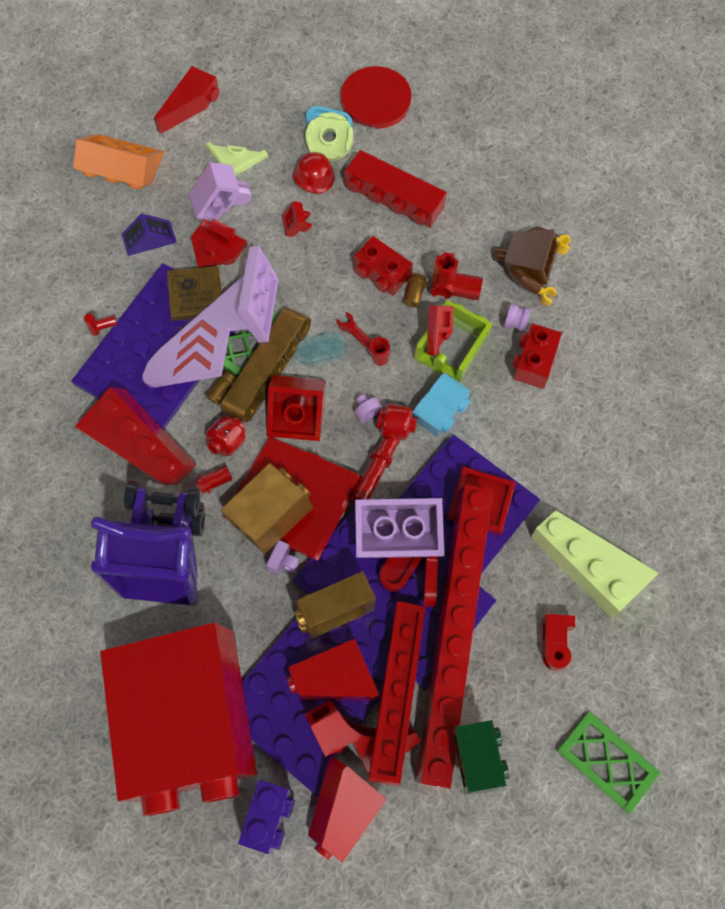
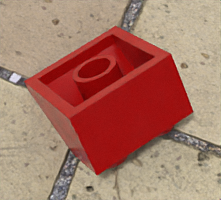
(295, 407)

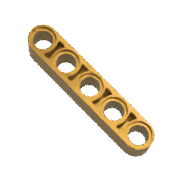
(267, 360)

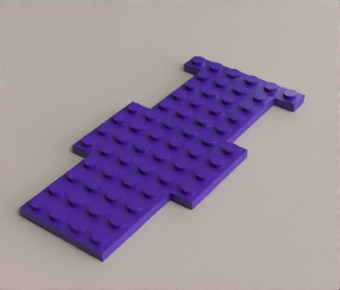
(277, 714)

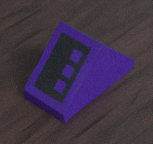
(147, 234)

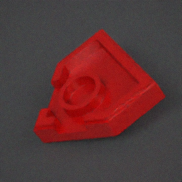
(216, 244)

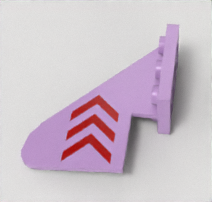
(202, 344)

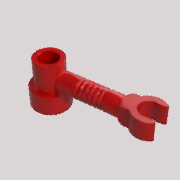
(378, 347)

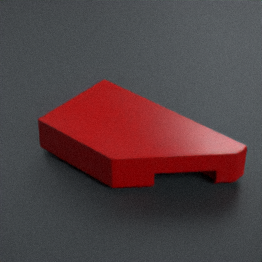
(439, 327)

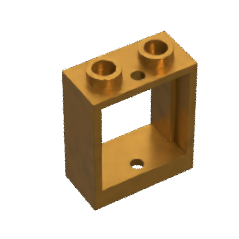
(335, 605)

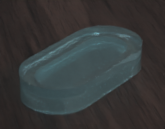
(321, 349)

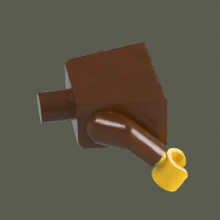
(532, 258)

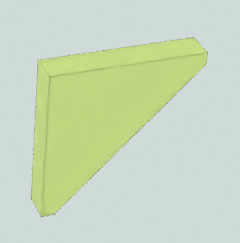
(238, 157)

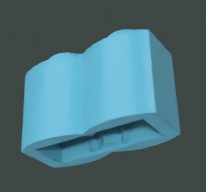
(441, 404)

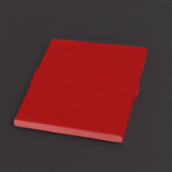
(328, 488)

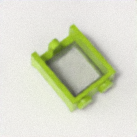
(462, 346)

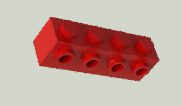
(395, 188)

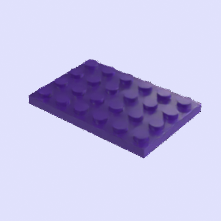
(130, 345)

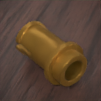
(417, 283)
(220, 388)

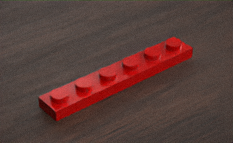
(397, 694)

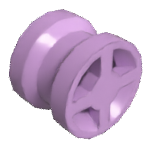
(517, 317)

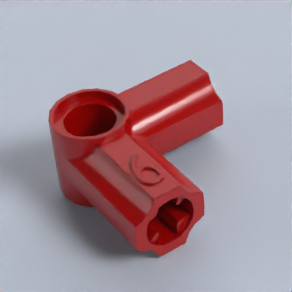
(450, 283)

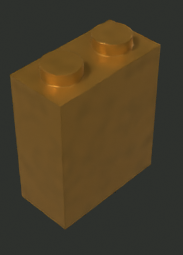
(268, 507)

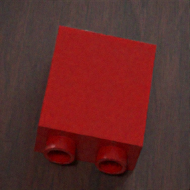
(177, 718)

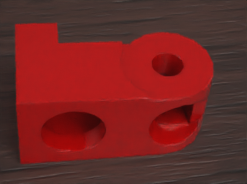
(554, 640)

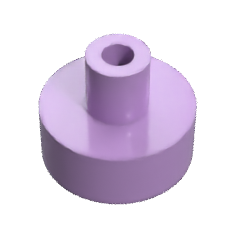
(367, 408)

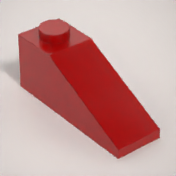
(189, 98)

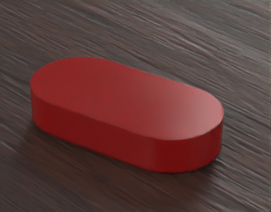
(397, 572)
(430, 581)

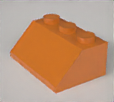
(117, 160)

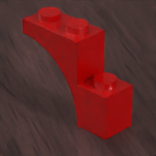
(336, 731)

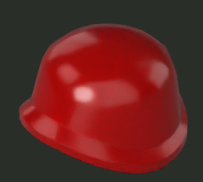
(314, 173)

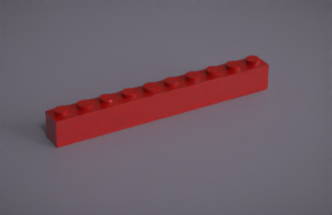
(454, 637)

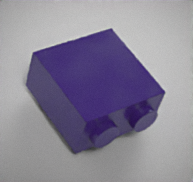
(265, 818)

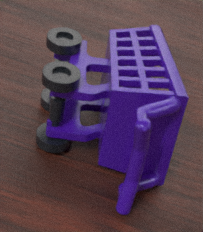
(148, 559)

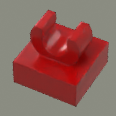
(294, 219)

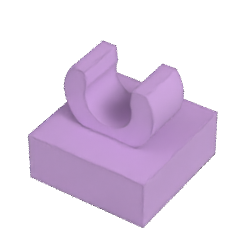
(281, 559)

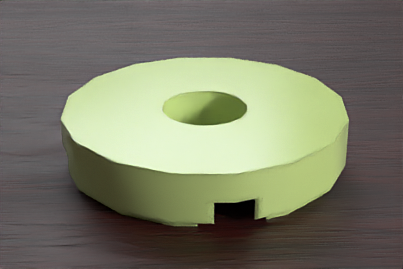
(329, 123)

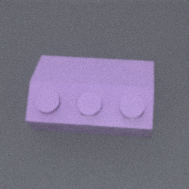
(399, 528)

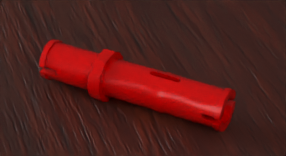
(379, 462)

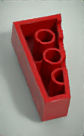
(134, 435)

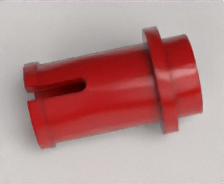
(213, 479)

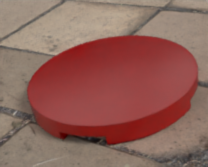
(376, 97)

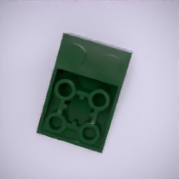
(480, 757)

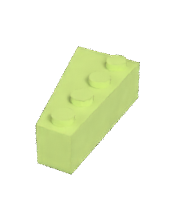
(594, 564)

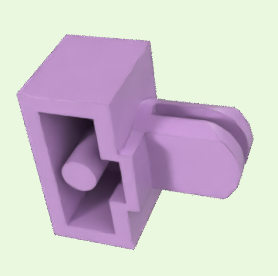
(217, 192)

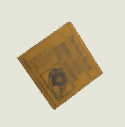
(192, 291)

